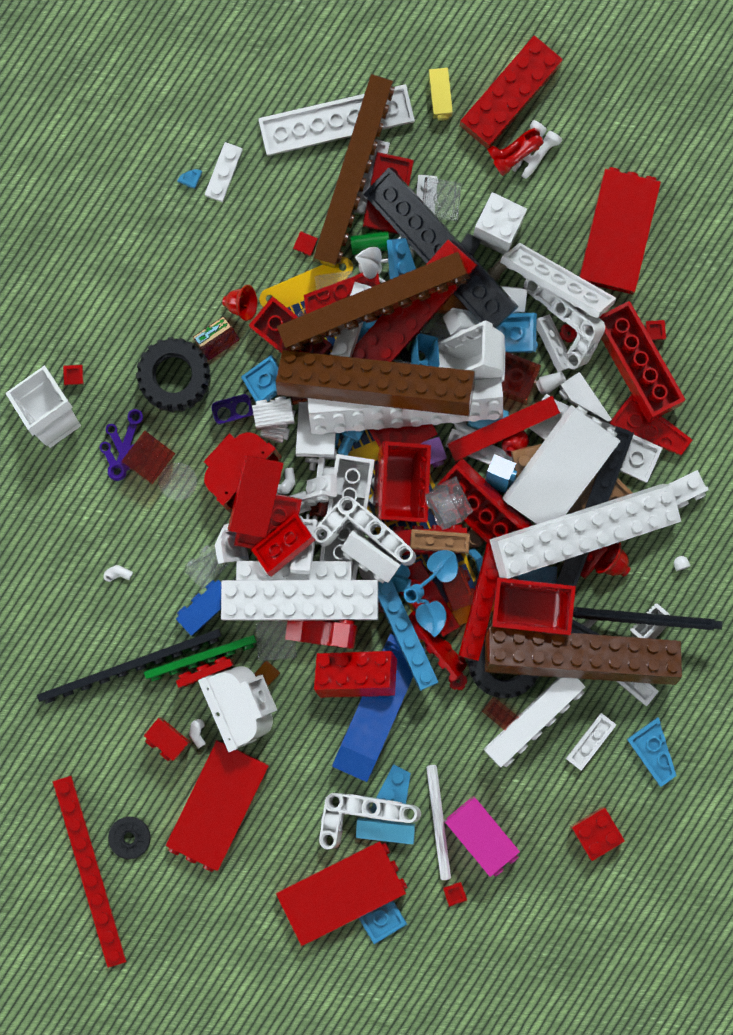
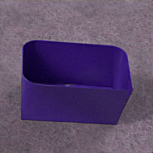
(232, 407)

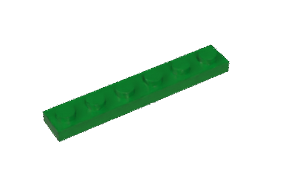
(192, 661)

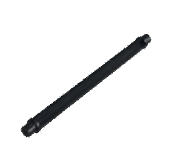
(647, 618)

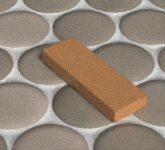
(440, 541)

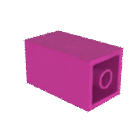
(482, 837)

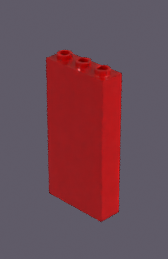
(619, 230)
(216, 806)
(341, 892)

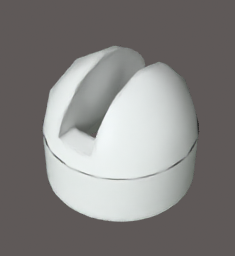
(681, 563)

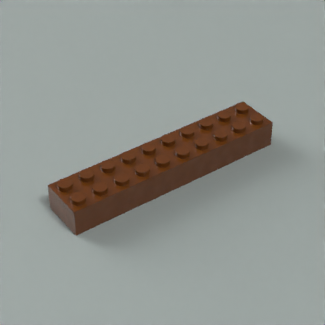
(353, 168)
(373, 302)
(375, 382)
(583, 656)

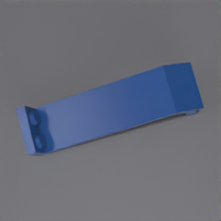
(373, 722)

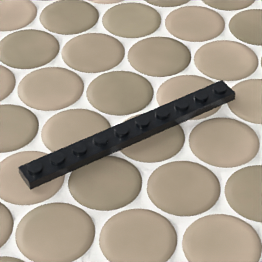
(599, 494)
(122, 669)

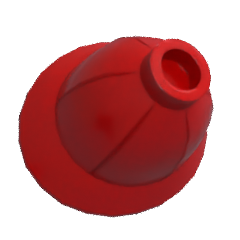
(242, 302)
(614, 562)

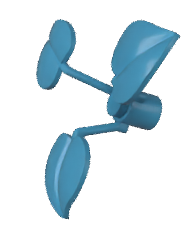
(432, 615)

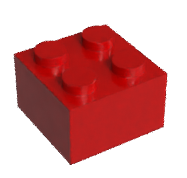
(166, 739)
(597, 833)

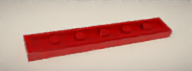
(503, 428)

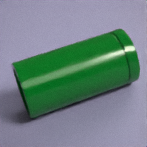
(365, 241)

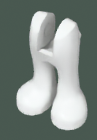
(550, 140)

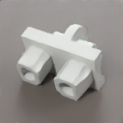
(322, 469)

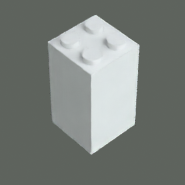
(499, 223)

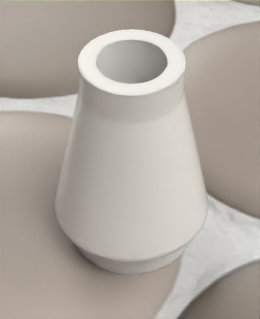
(549, 382)

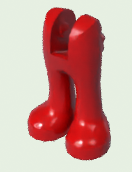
(515, 152)

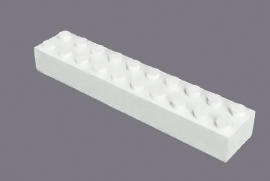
(341, 416)
(585, 530)

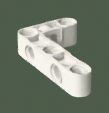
(588, 328)
(338, 518)
(359, 805)

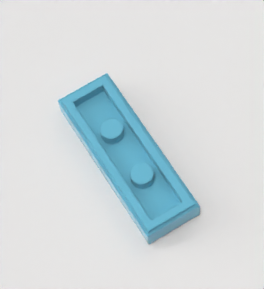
(385, 831)

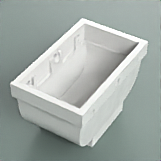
(475, 349)
(43, 407)
(242, 704)

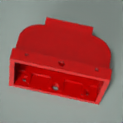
(227, 462)
(402, 482)
(533, 606)

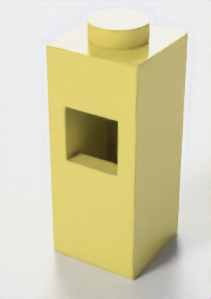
(440, 93)

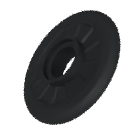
(124, 849)

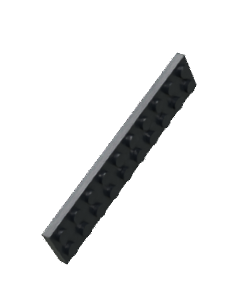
(427, 235)

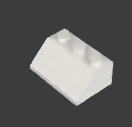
(370, 556)

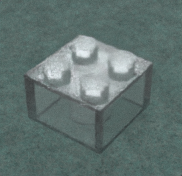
(448, 503)

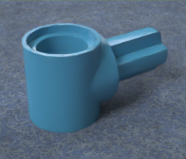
(348, 441)

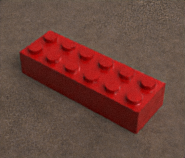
(511, 92)
(640, 362)
(490, 513)

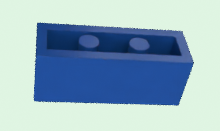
(202, 609)

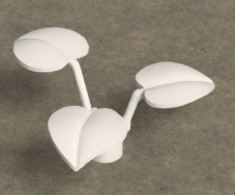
(370, 261)

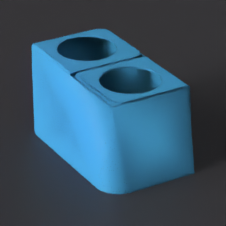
(423, 343)

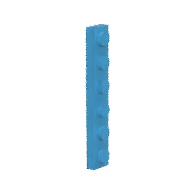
(406, 636)

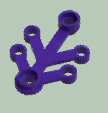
(122, 448)

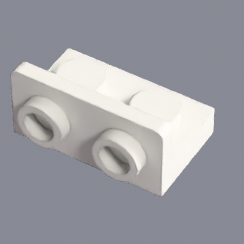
(688, 487)
(320, 489)

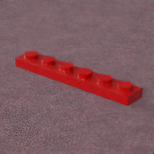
(480, 607)

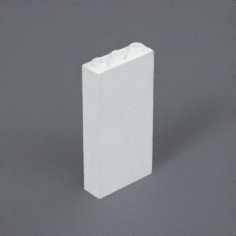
(562, 467)

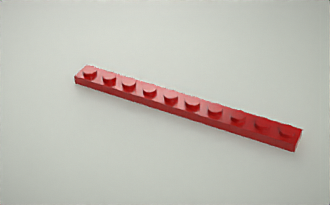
(89, 871)

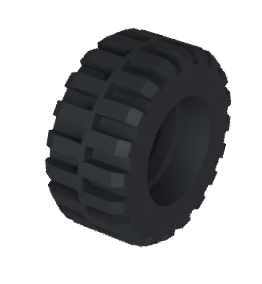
(155, 356)
(495, 686)

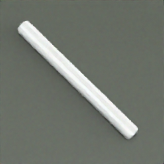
(438, 821)

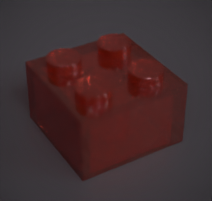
(519, 378)
(147, 457)
(458, 591)

